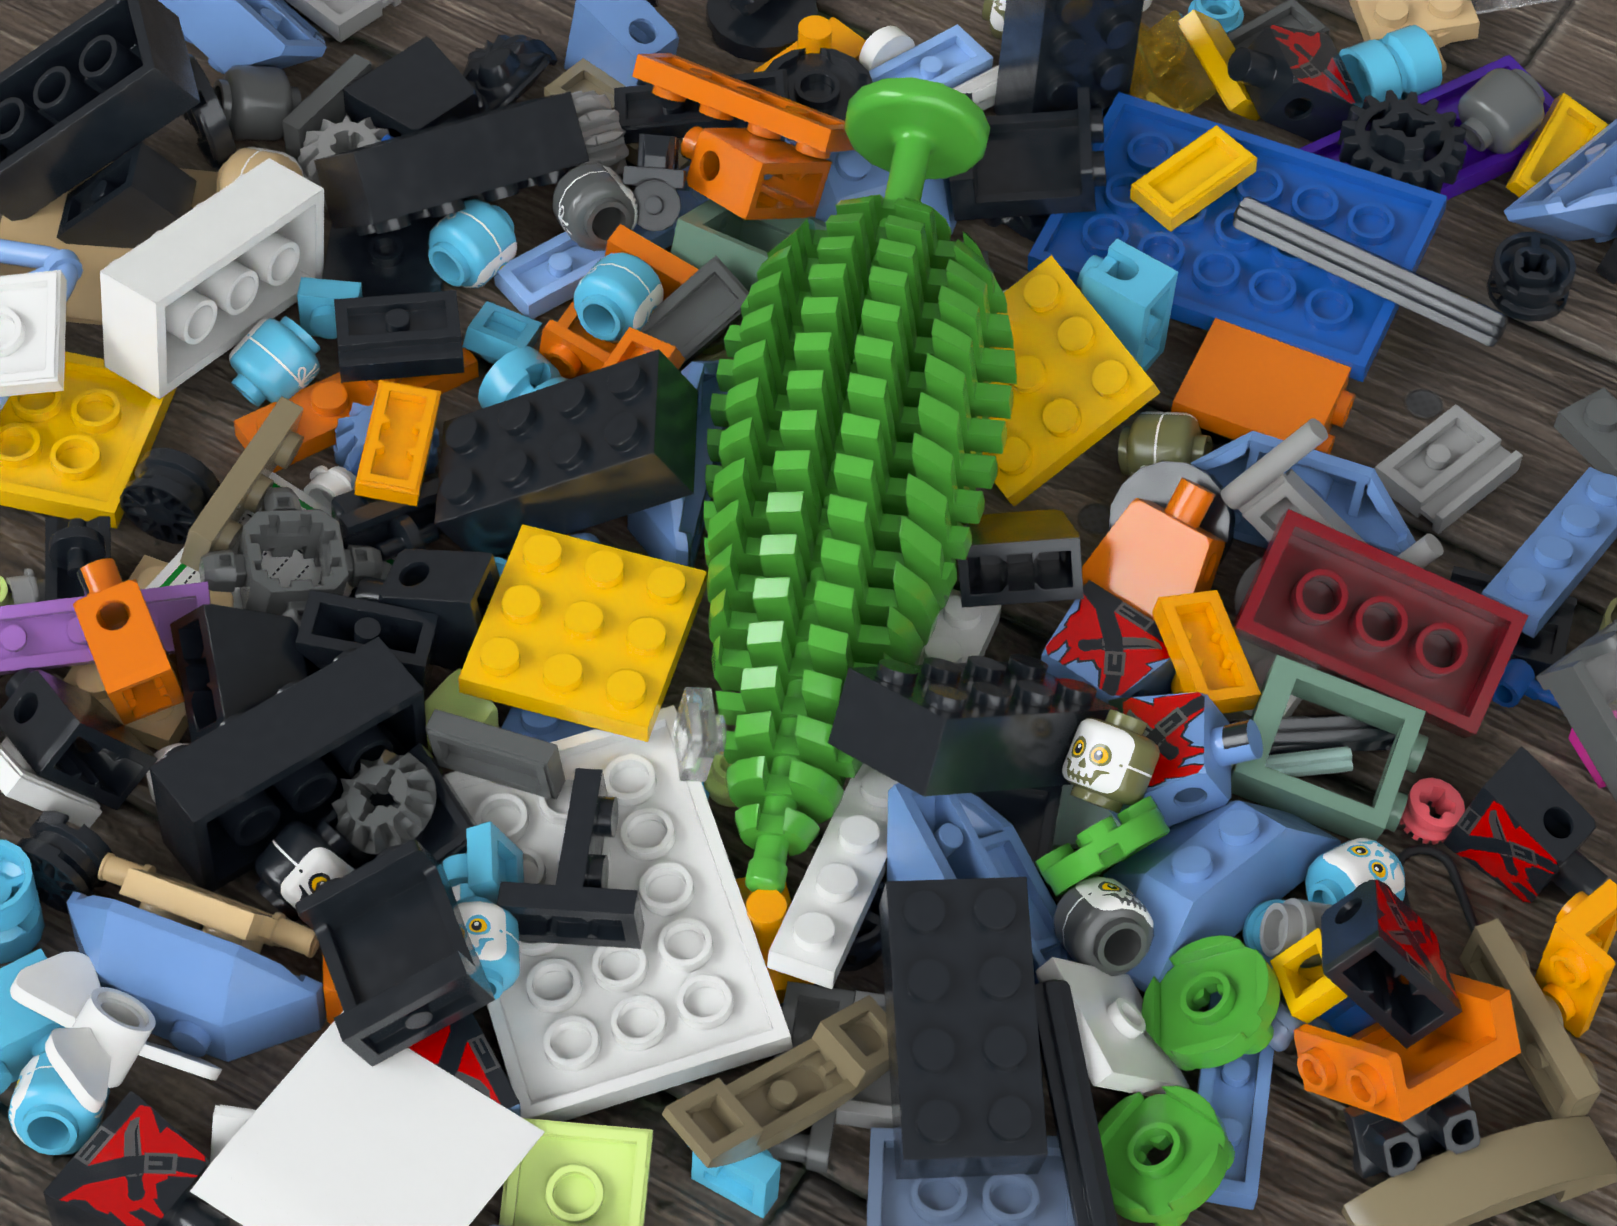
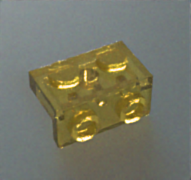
(1168, 68)

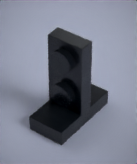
(580, 904)

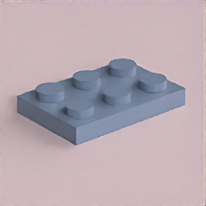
(965, 1201)

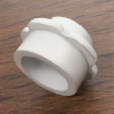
(329, 483)

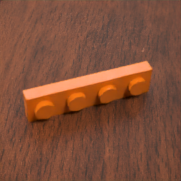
(728, 97)
(330, 400)

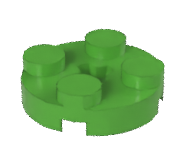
(1103, 846)
(1230, 1029)
(1187, 1177)

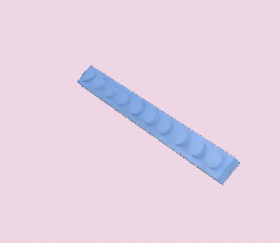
(554, 268)

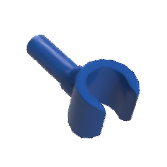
(1520, 681)

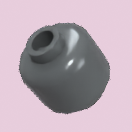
(256, 101)
(1501, 110)

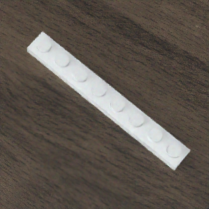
(854, 846)

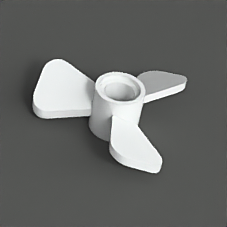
(101, 1029)

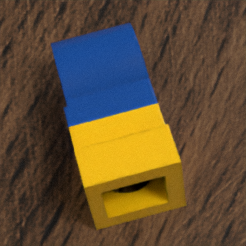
(1311, 993)

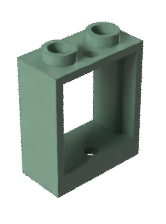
(735, 241)
(1315, 804)

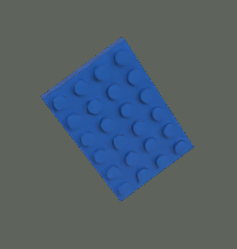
(1232, 273)

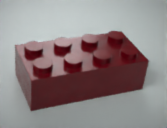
(1379, 623)

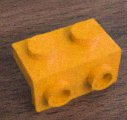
(1576, 957)

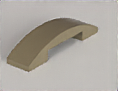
(786, 1093)
(1495, 1177)

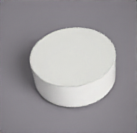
(884, 46)

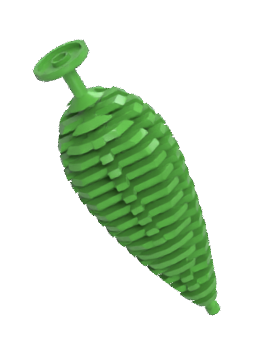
(848, 460)

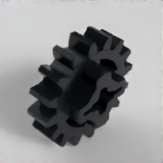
(1404, 141)

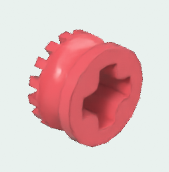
(1417, 814)

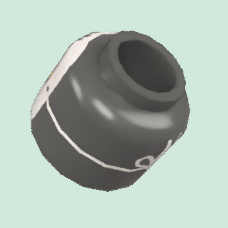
(592, 205)
(1103, 925)

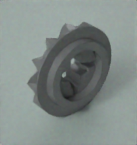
(380, 827)

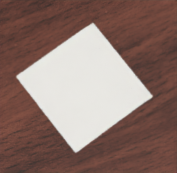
(366, 1146)

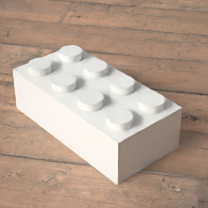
(211, 277)

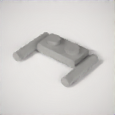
(1267, 493)

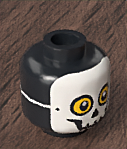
(300, 863)

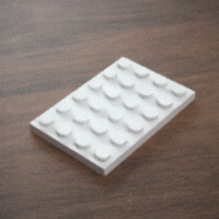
(629, 1022)

